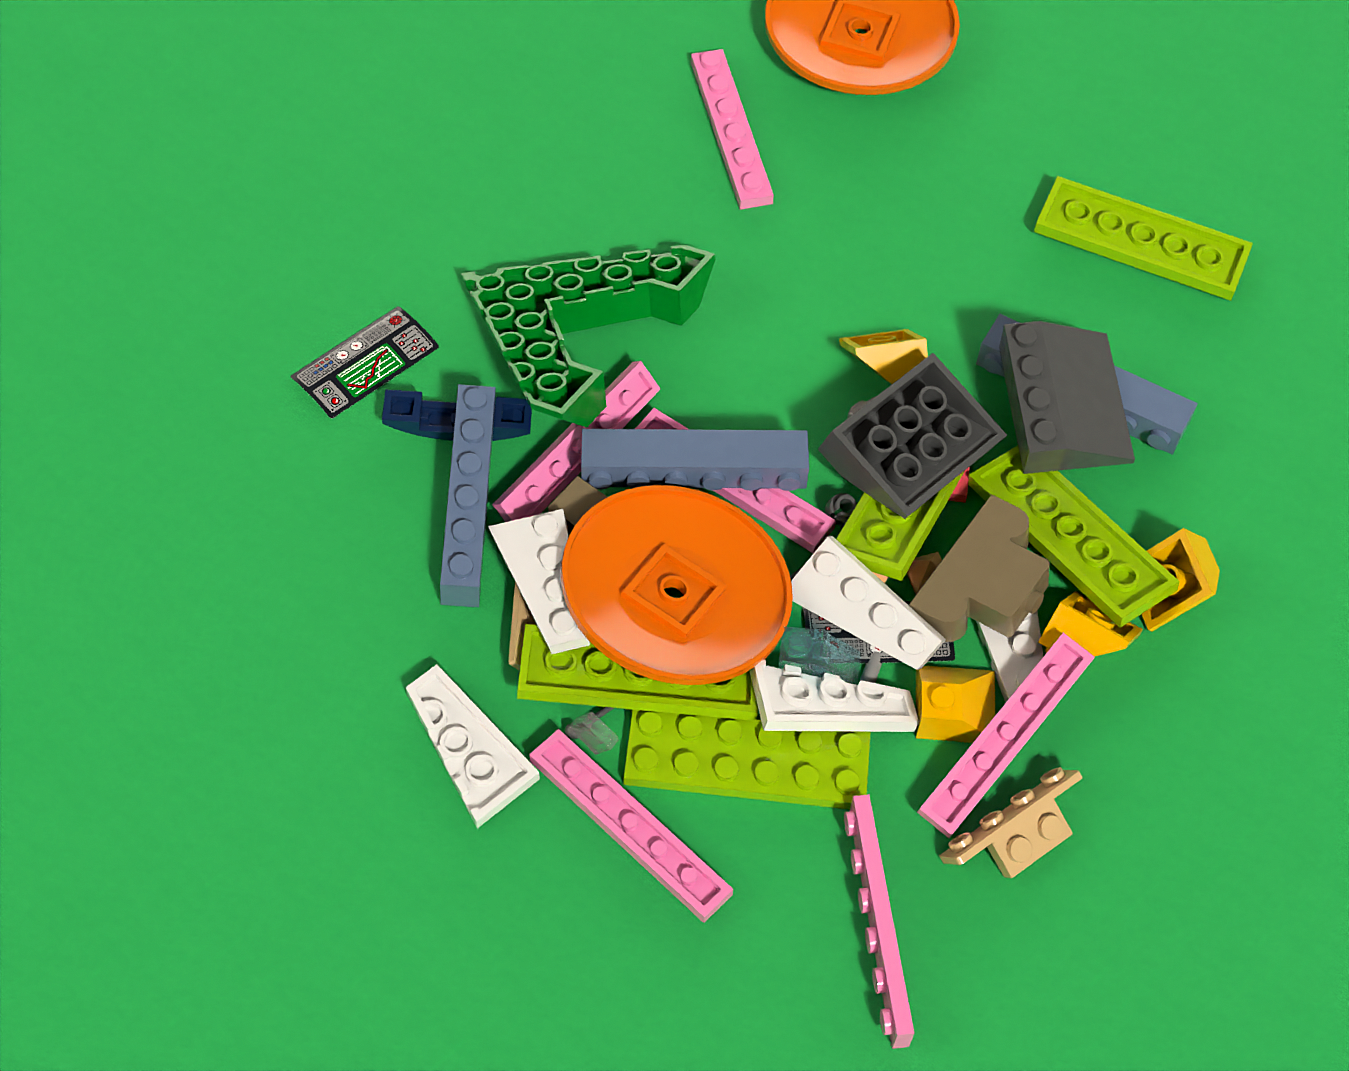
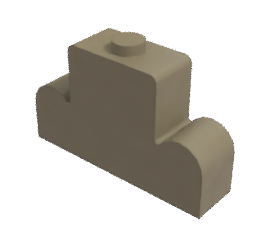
(986, 576)

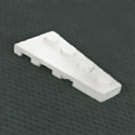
(534, 557)
(856, 600)
(1015, 655)
(826, 703)
(474, 751)

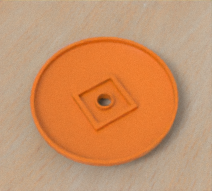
(900, 50)
(686, 540)

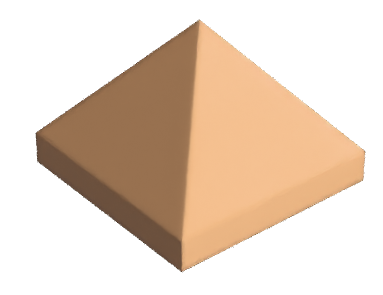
(922, 569)

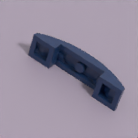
(436, 419)

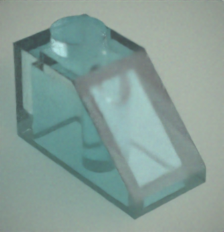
(819, 653)

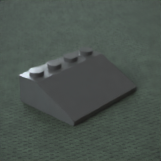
(1063, 397)
(912, 438)

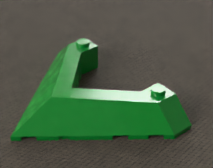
(538, 303)

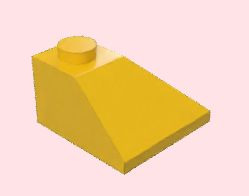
(888, 353)
(1193, 564)
(1088, 627)
(954, 703)

